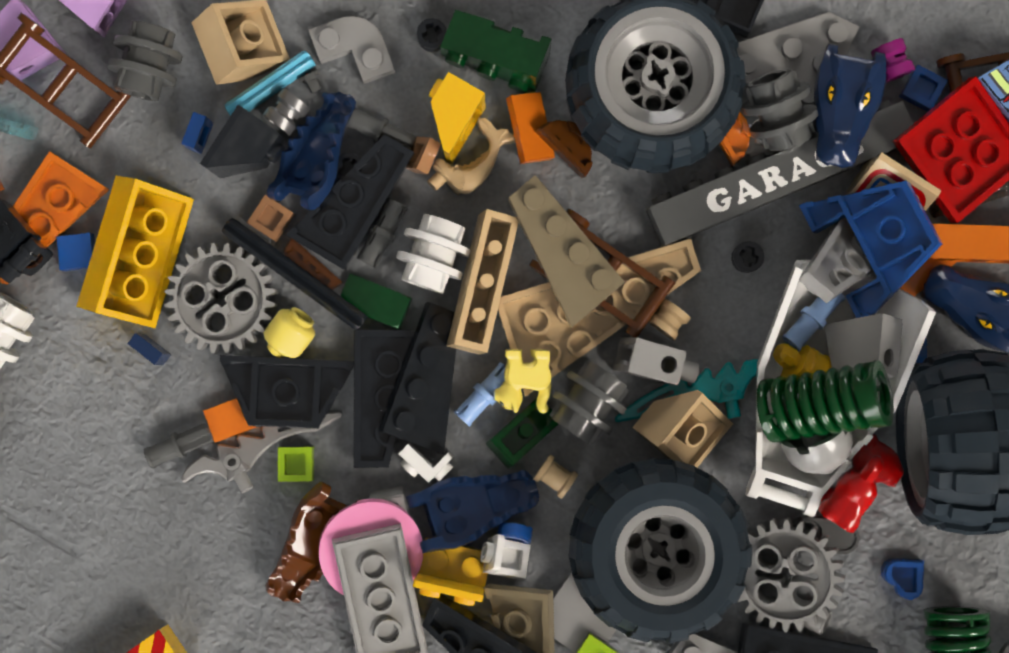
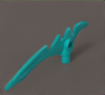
(725, 387)

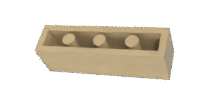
(483, 282)

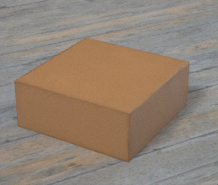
(425, 153)
(270, 218)

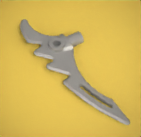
(236, 461)

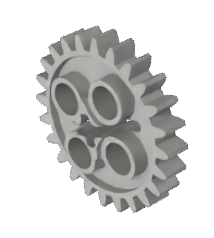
(203, 273)
(787, 605)

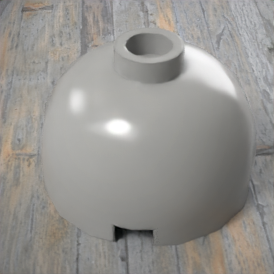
(818, 452)

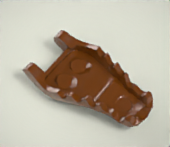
(300, 555)

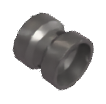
(287, 109)

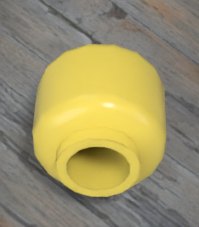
(289, 333)

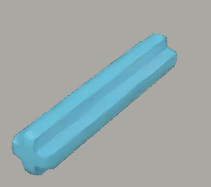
(272, 83)

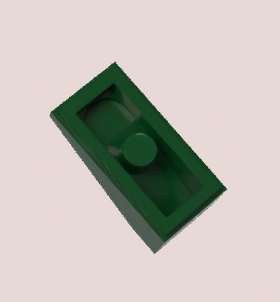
(376, 301)
(521, 434)

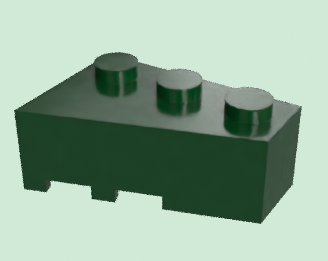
(495, 51)

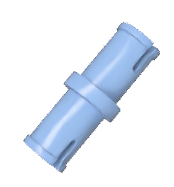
(811, 319)
(481, 396)

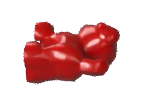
(857, 486)

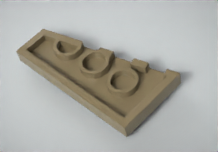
(569, 259)
(524, 614)

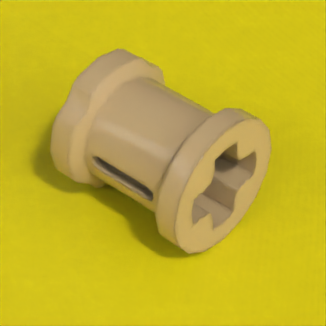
(555, 476)

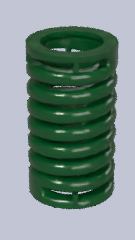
(825, 402)
(976, 629)

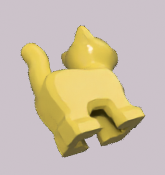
(527, 375)

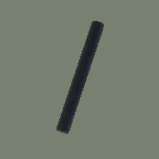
(294, 274)

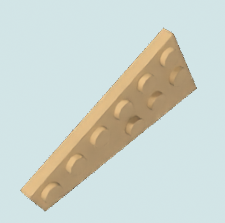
(537, 320)

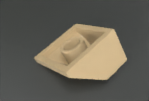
(683, 427)

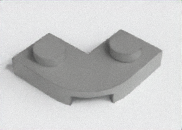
(357, 37)

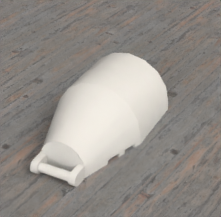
(769, 456)

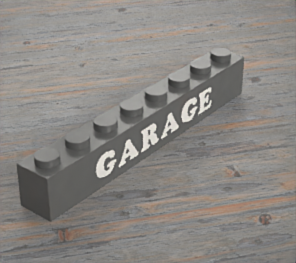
(765, 180)

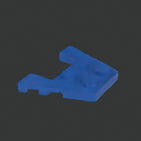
(890, 231)

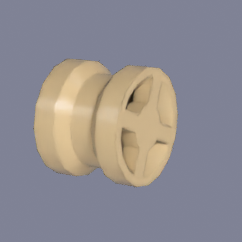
(669, 319)

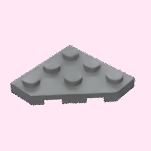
(796, 48)

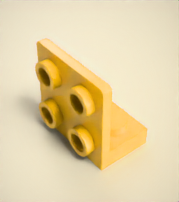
(452, 573)

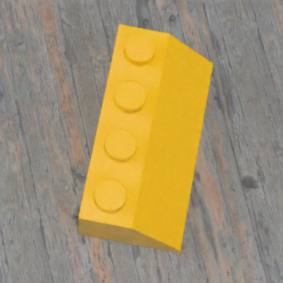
(135, 251)

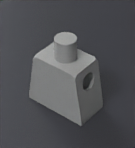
(865, 341)
(644, 360)

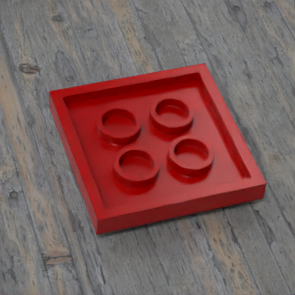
(960, 149)

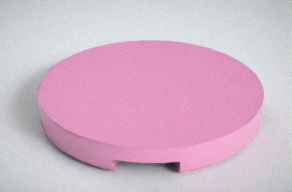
(362, 517)

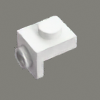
(415, 462)
(505, 557)

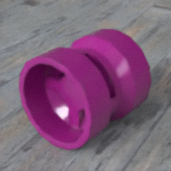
(896, 61)

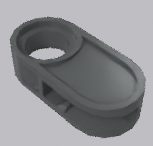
(840, 538)

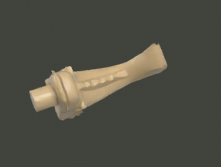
(469, 177)

